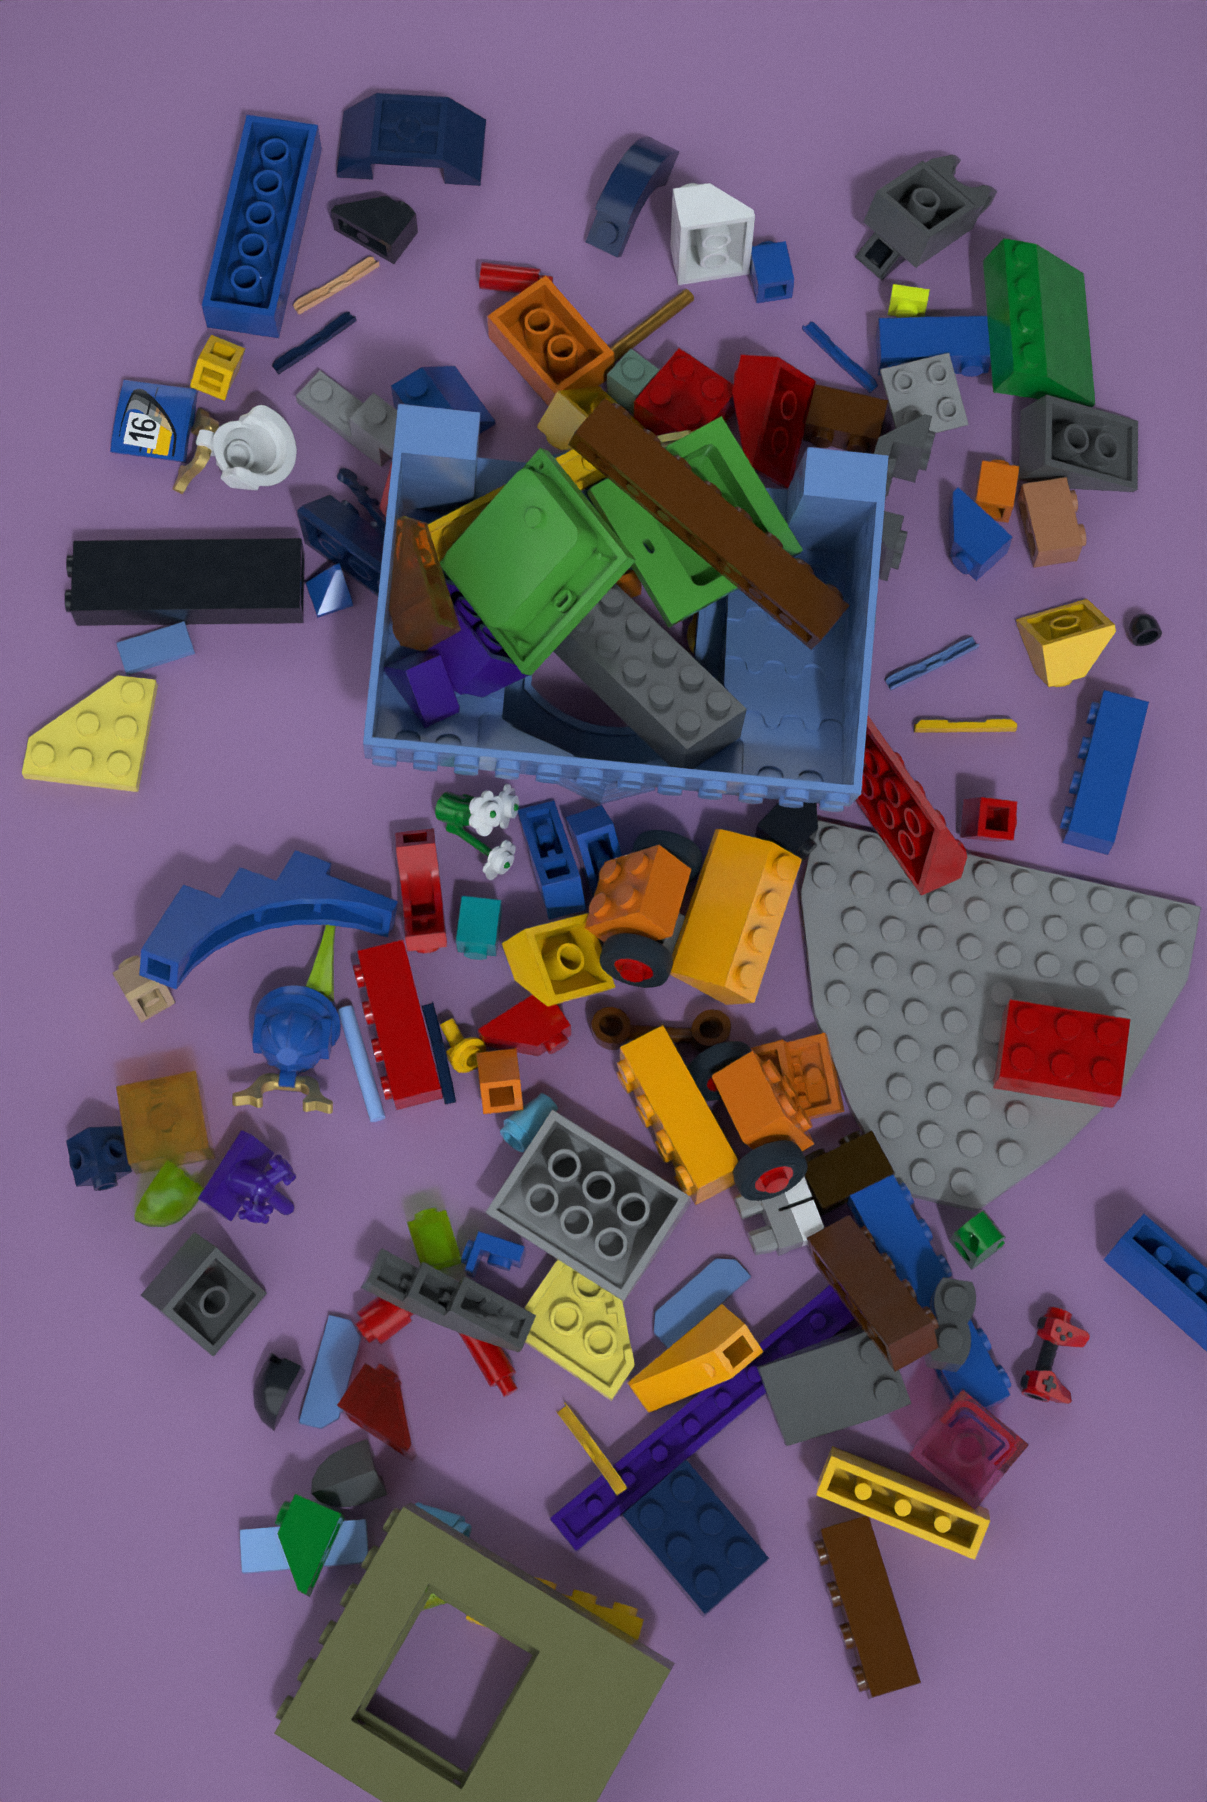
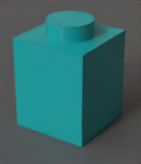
(479, 927)

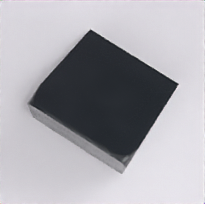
(879, 256)

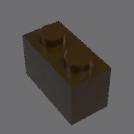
(845, 1170)

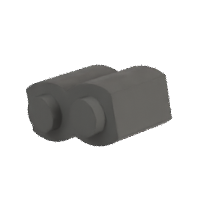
(953, 1307)

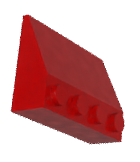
(906, 818)

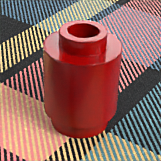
(381, 1320)

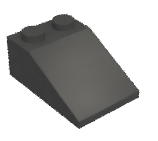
(1078, 443)
(831, 1386)

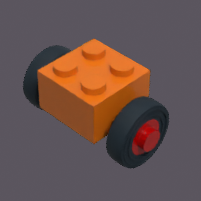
(640, 904)
(762, 1114)

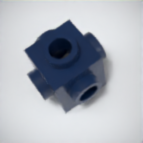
(98, 1157)

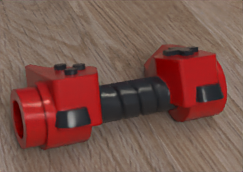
(1055, 1331)

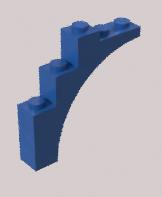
(252, 903)

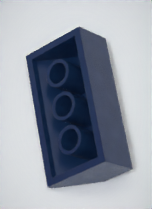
(344, 538)

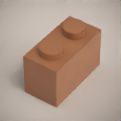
(1051, 522)

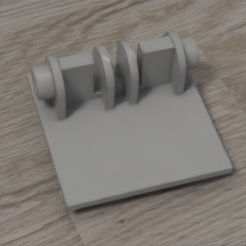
(925, 388)

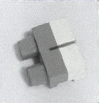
(787, 1219)

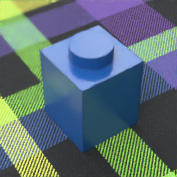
(771, 272)

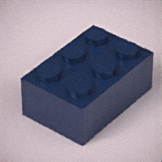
(694, 1538)

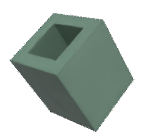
(629, 379)

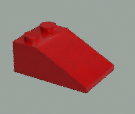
(771, 414)

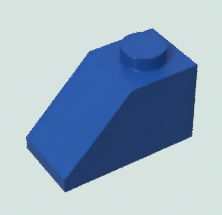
(974, 537)
(593, 842)

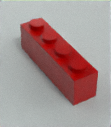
(399, 1025)

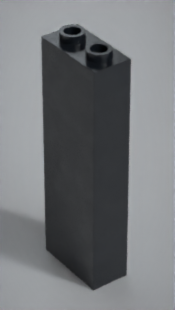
(186, 581)

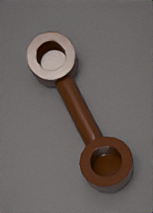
(613, 1029)

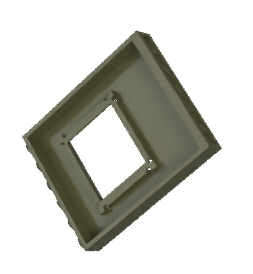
(559, 1725)

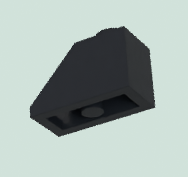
(377, 225)
(791, 828)

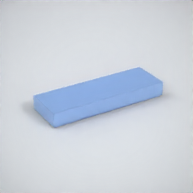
(264, 1553)

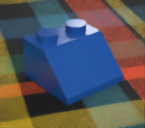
(440, 388)

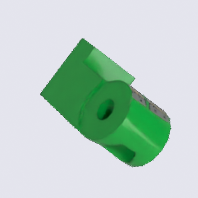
(977, 1239)

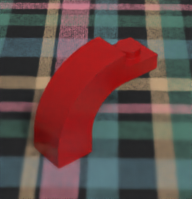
(421, 890)

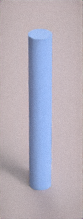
(361, 1064)

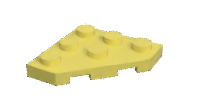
(98, 739)
(581, 1329)

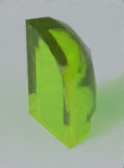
(167, 1198)

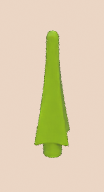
(322, 973)

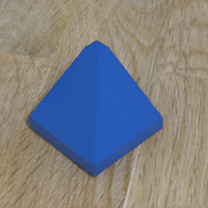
(329, 591)

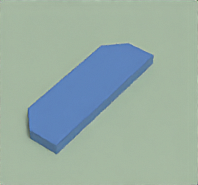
(698, 1299)
(331, 1373)

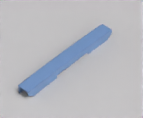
(939, 660)

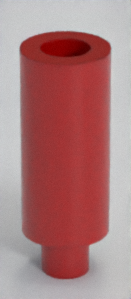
(508, 277)
(492, 1363)

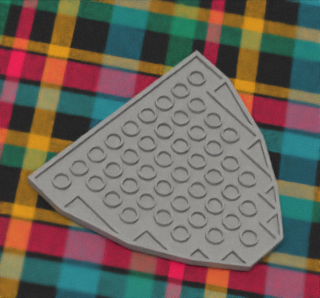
(921, 991)

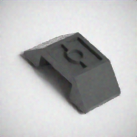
(908, 452)

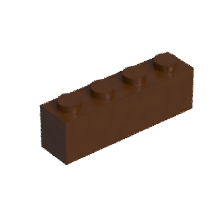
(873, 1292)
(867, 1607)

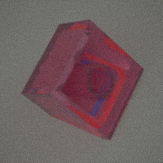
(968, 1448)

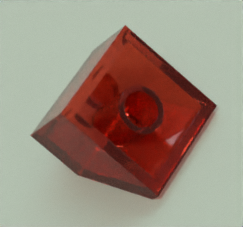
(380, 1408)

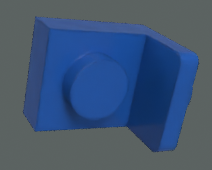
(500, 1253)

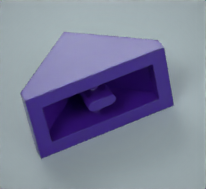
(424, 686)

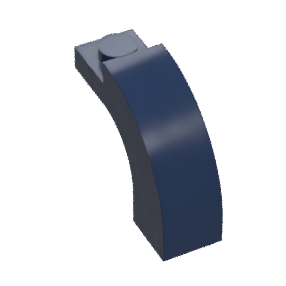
(634, 179)

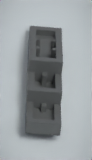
(449, 1303)

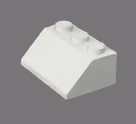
(709, 234)

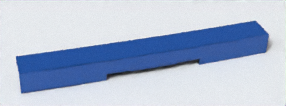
(840, 357)

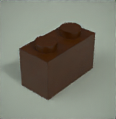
(844, 420)

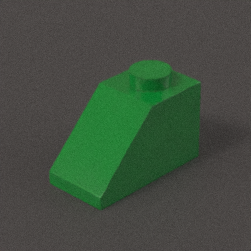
(307, 1538)

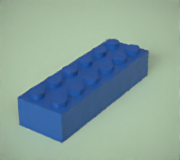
(262, 226)

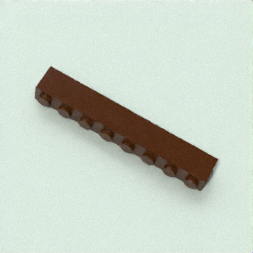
(708, 523)

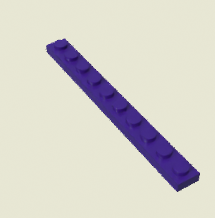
(695, 1424)

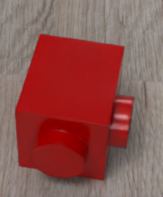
(988, 819)

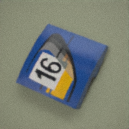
(154, 421)

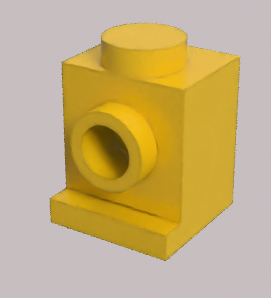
(217, 367)

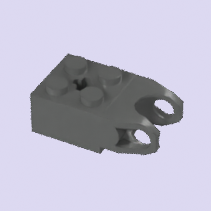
(926, 209)

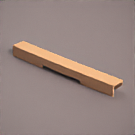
(336, 285)

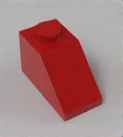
(529, 1028)

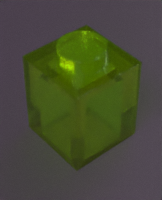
(434, 1239)

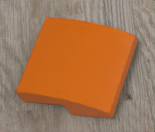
(810, 1070)

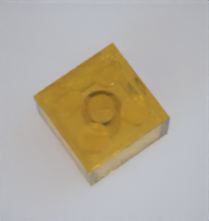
(165, 1122)

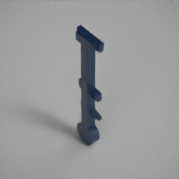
(350, 479)

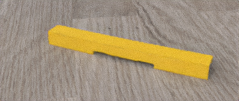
(943, 726)
(592, 1449)

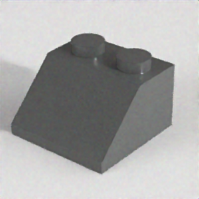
(203, 1294)

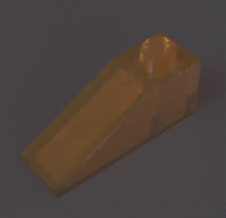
(419, 593)

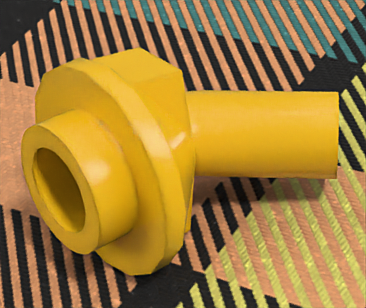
(463, 1051)

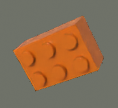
(549, 341)

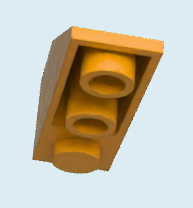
(698, 1360)

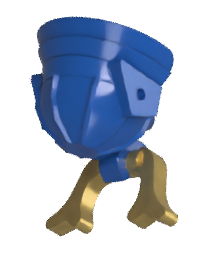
(293, 1033)

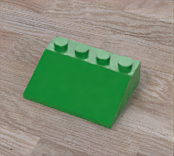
(1037, 324)

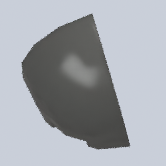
(348, 1477)

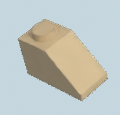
(143, 994)

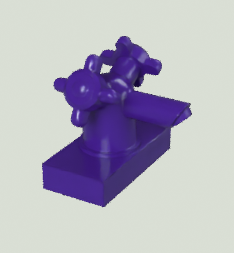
(243, 1177)

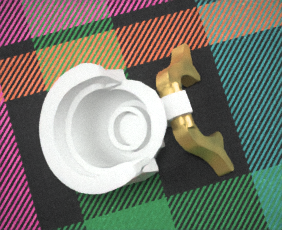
(248, 451)

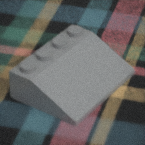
(589, 1205)

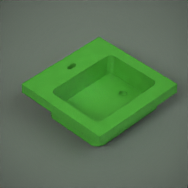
(536, 561)
(674, 573)

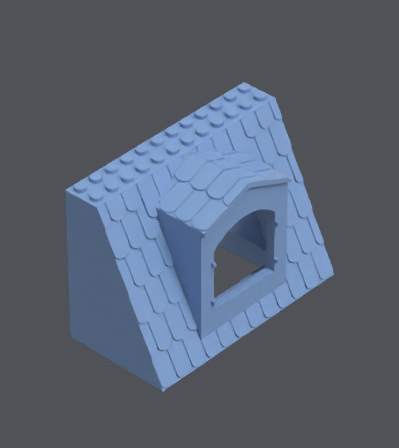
(802, 704)

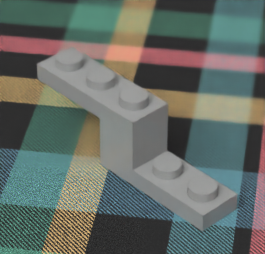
(364, 425)

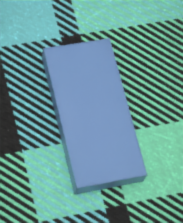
(155, 648)

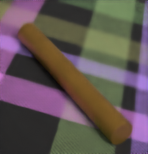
(652, 323)

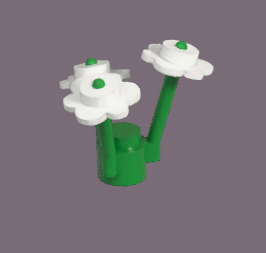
(483, 815)

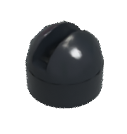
(1144, 630)

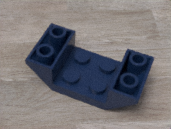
(412, 133)

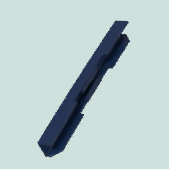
(313, 343)
(439, 1053)

